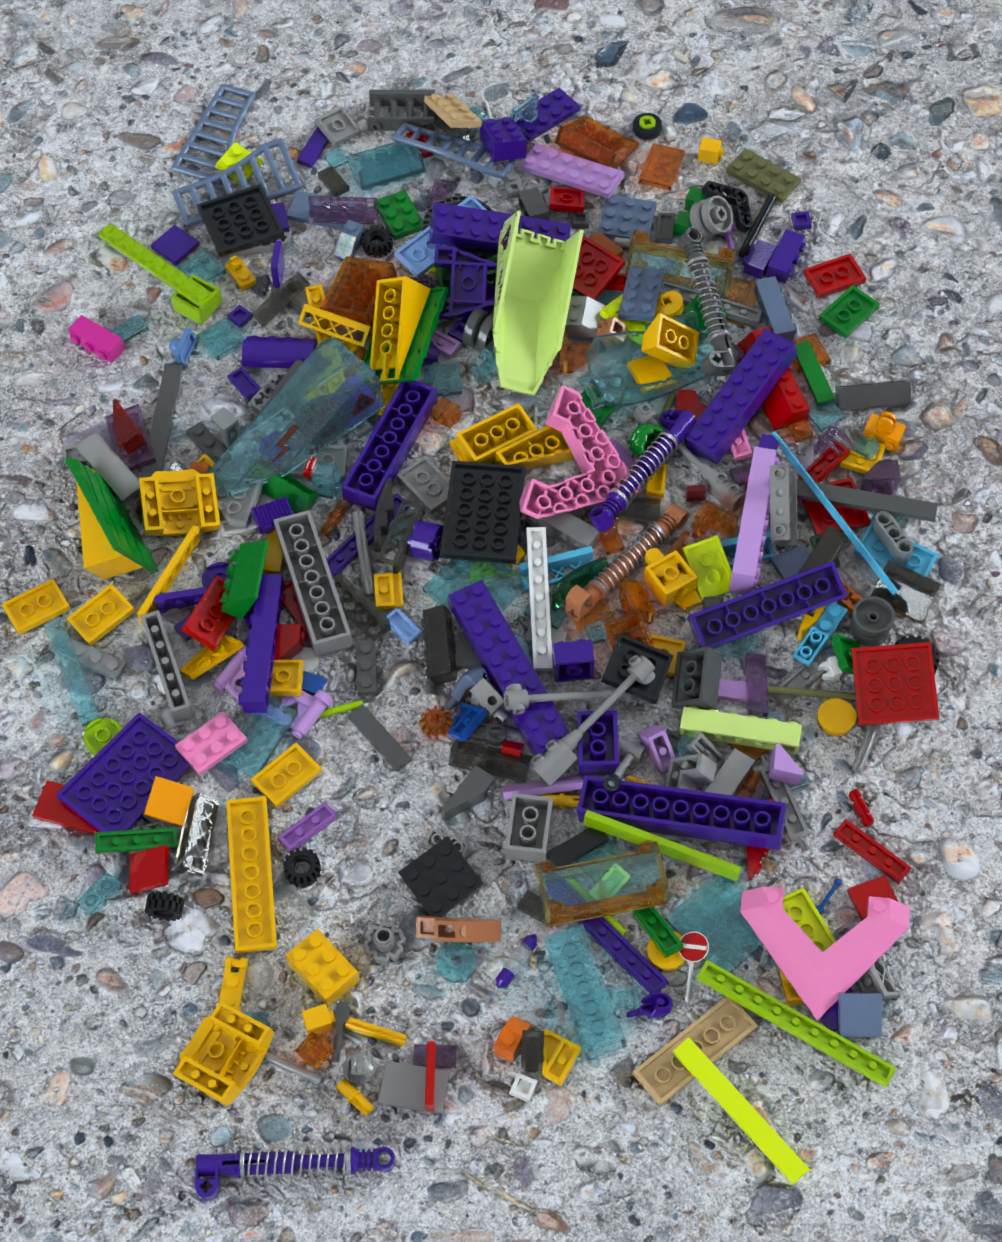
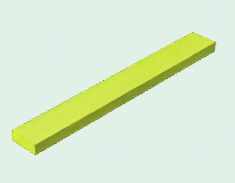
(740, 1111)

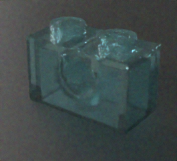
(326, 479)

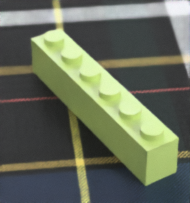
(741, 729)

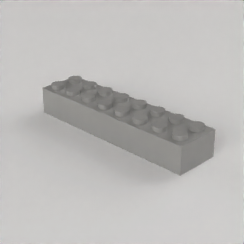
(313, 583)

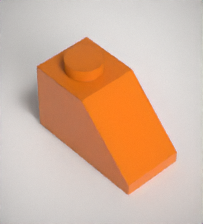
(510, 1038)

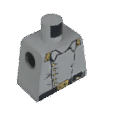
(486, 697)

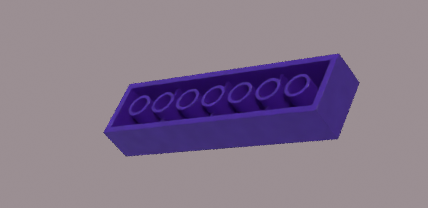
(481, 228)
(740, 396)
(389, 443)
(767, 606)

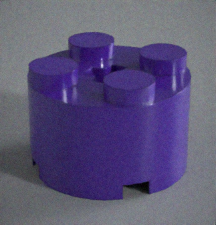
(425, 541)

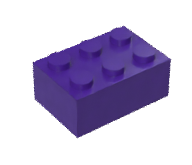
(503, 139)
(599, 745)

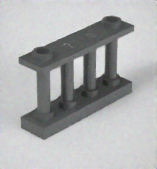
(399, 98)

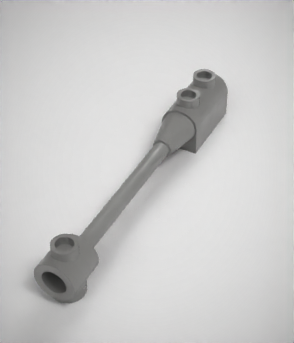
(718, 484)
(518, 699)
(559, 753)

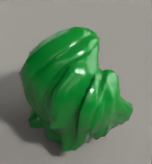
(643, 437)

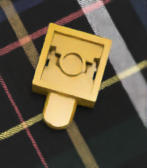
(668, 576)

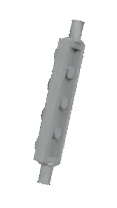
(780, 792)

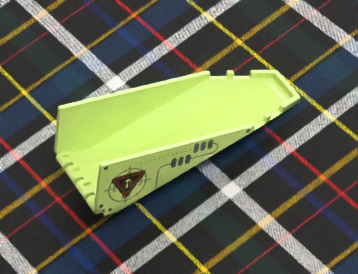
(531, 303)

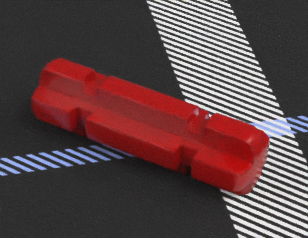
(861, 807)

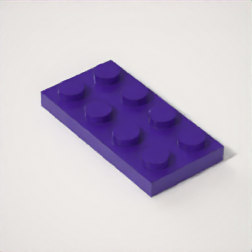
(551, 111)

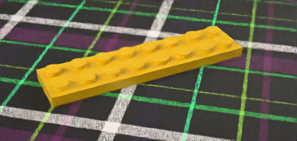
(251, 875)

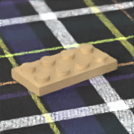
(452, 111)

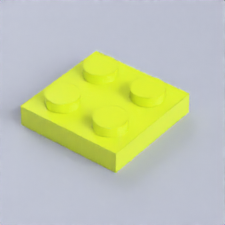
(233, 156)

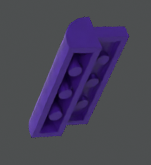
(275, 351)

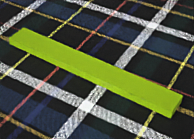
(665, 846)

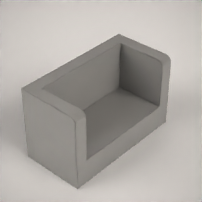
(228, 427)

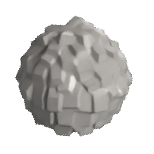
(359, 1066)

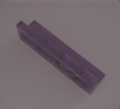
(343, 212)

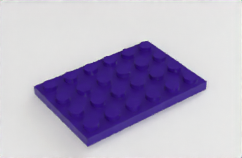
(119, 778)

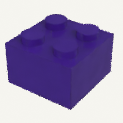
(573, 660)

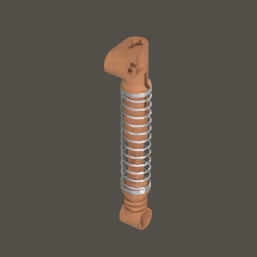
(581, 601)

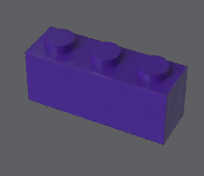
(786, 256)

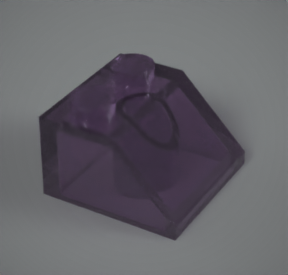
(882, 478)

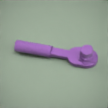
(728, 235)

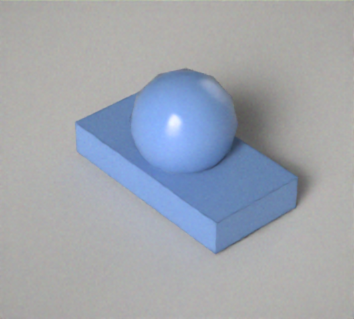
(182, 347)

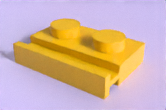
(388, 591)

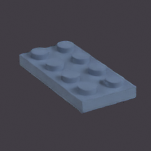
(641, 294)

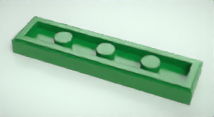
(813, 374)
(135, 840)

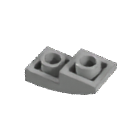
(435, 836)

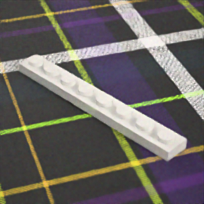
(539, 599)

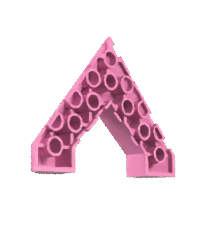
(593, 453)
(824, 974)

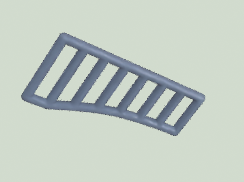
(205, 121)
(443, 151)
(238, 169)

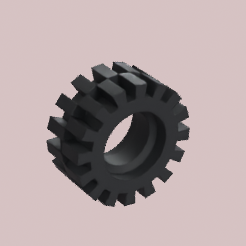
(374, 234)
(304, 878)
(164, 906)

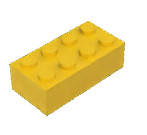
(486, 437)

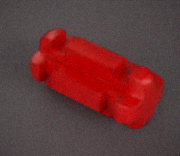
(309, 467)

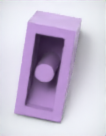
(657, 746)

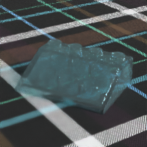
(385, 165)

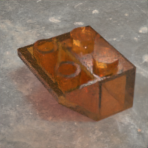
(632, 625)

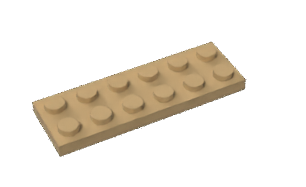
(713, 1034)

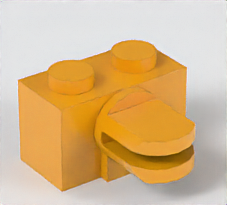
(885, 430)

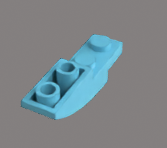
(820, 634)

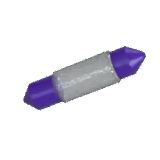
(516, 961)

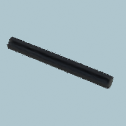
(757, 225)

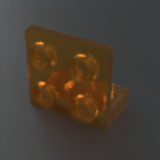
(572, 355)
(714, 517)

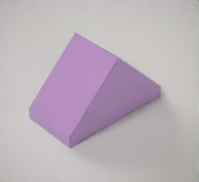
(783, 767)

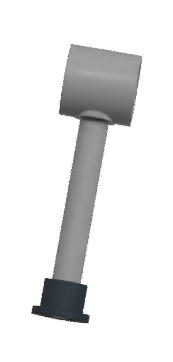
(630, 753)

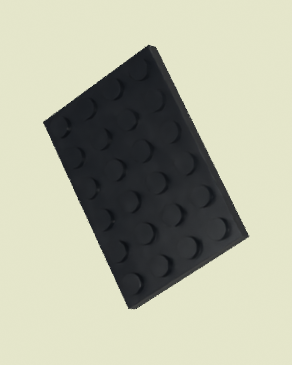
(483, 512)

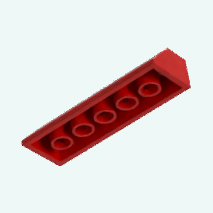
(785, 401)

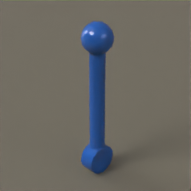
(837, 882)

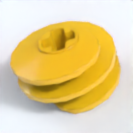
(670, 304)

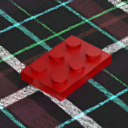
(834, 275)

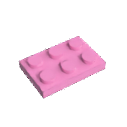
(211, 743)

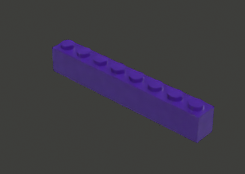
(262, 645)

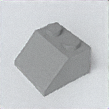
(583, 317)

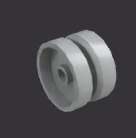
(711, 216)

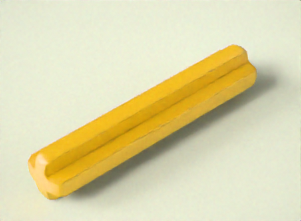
(375, 1031)

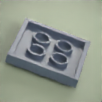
(624, 215)

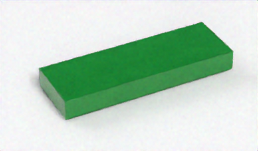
(658, 931)

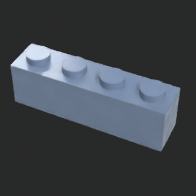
(774, 307)

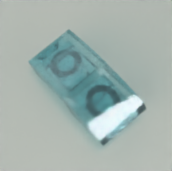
(97, 895)

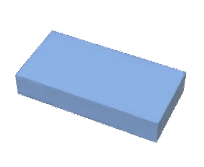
(404, 627)

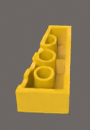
(536, 450)

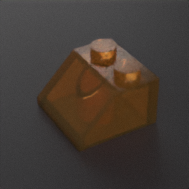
(635, 598)

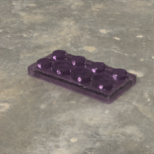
(143, 455)

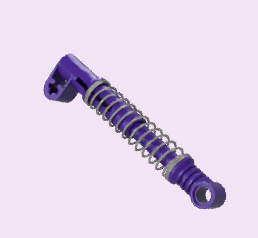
(677, 426)
(284, 1163)

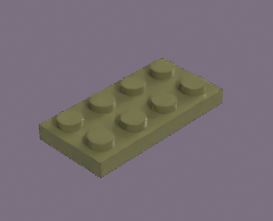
(763, 175)

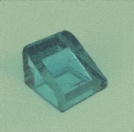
(867, 447)

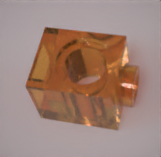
(446, 412)
(315, 1049)

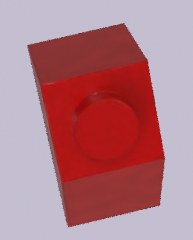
(289, 641)

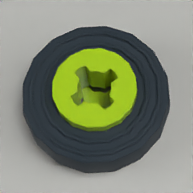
(647, 126)

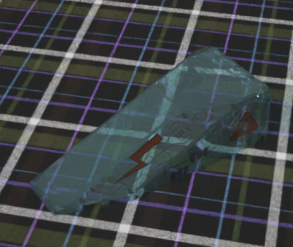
(308, 413)

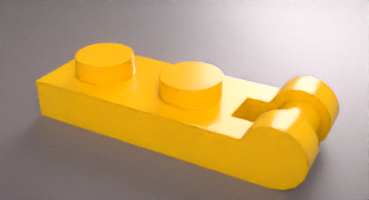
(233, 982)

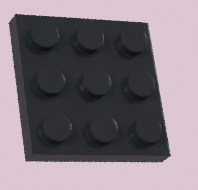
(618, 664)
(441, 878)

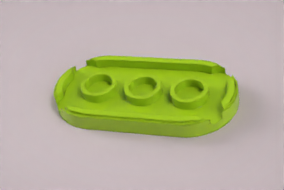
(100, 733)

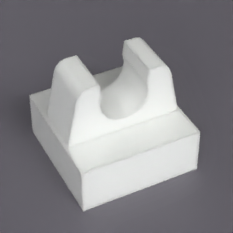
(832, 668)

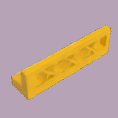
(336, 318)

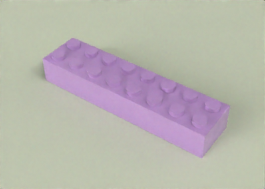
(753, 523)

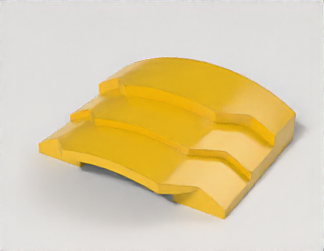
(177, 502)
(224, 1053)

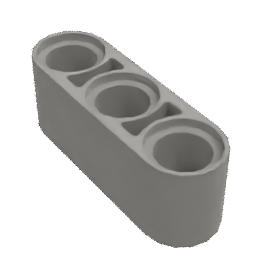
(896, 544)

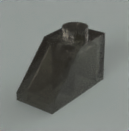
(532, 1050)

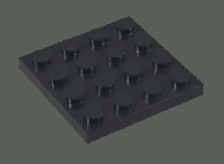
(240, 220)

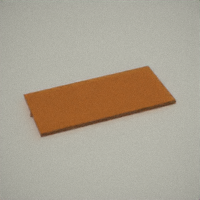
(743, 293)

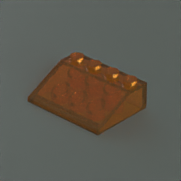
(595, 141)
(355, 288)

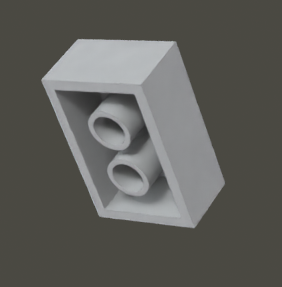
(528, 827)

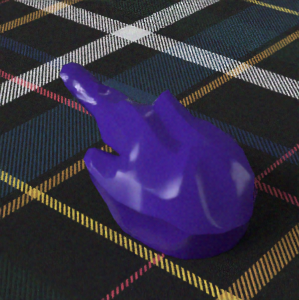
(656, 1005)

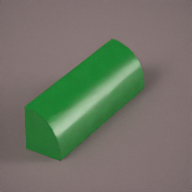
(298, 495)

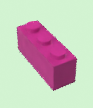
(96, 339)

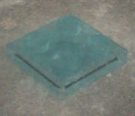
(203, 265)
(221, 339)

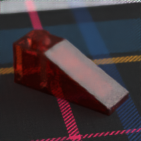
(125, 430)

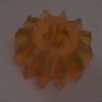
(429, 720)

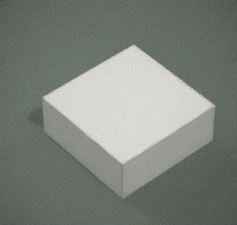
(523, 1087)

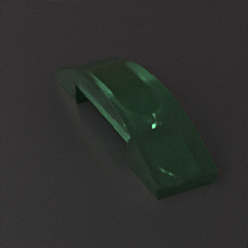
(579, 576)

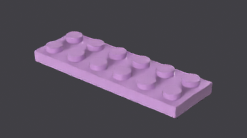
(572, 170)

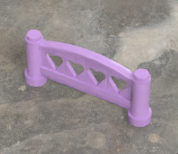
(308, 706)

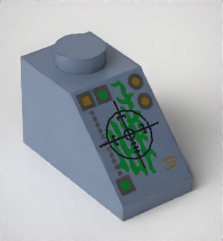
(349, 240)

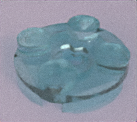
(459, 973)

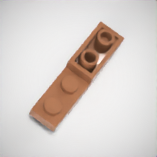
(458, 929)

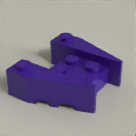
(467, 281)

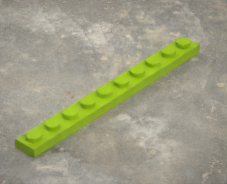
(157, 266)
(796, 1023)

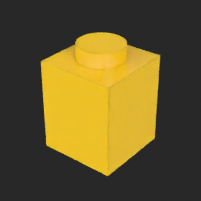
(710, 150)
(318, 1019)

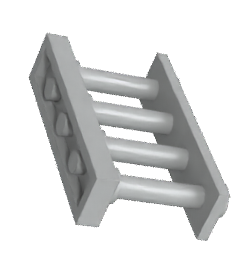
(783, 505)

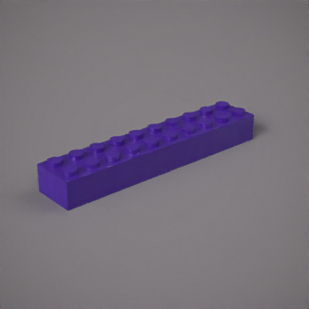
(506, 663)
(687, 812)

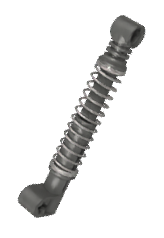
(720, 335)

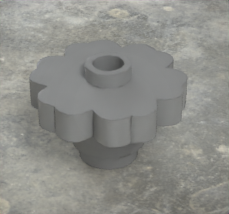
(384, 943)

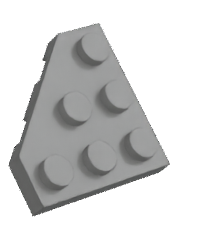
(237, 508)

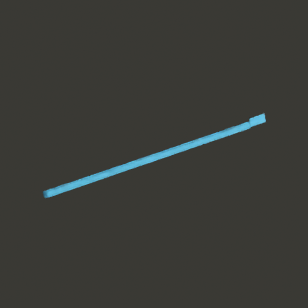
(840, 521)

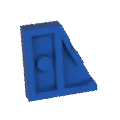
(467, 721)

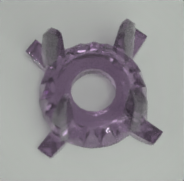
(827, 436)

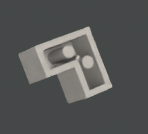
(690, 771)

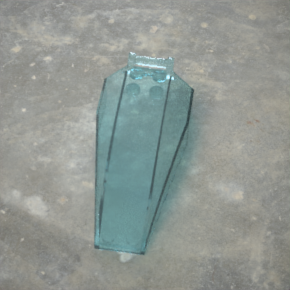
(615, 383)

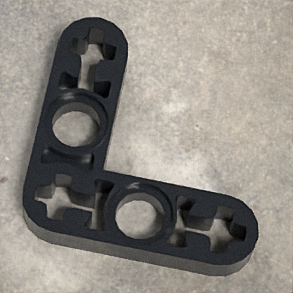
(737, 198)

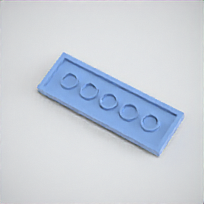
(418, 253)

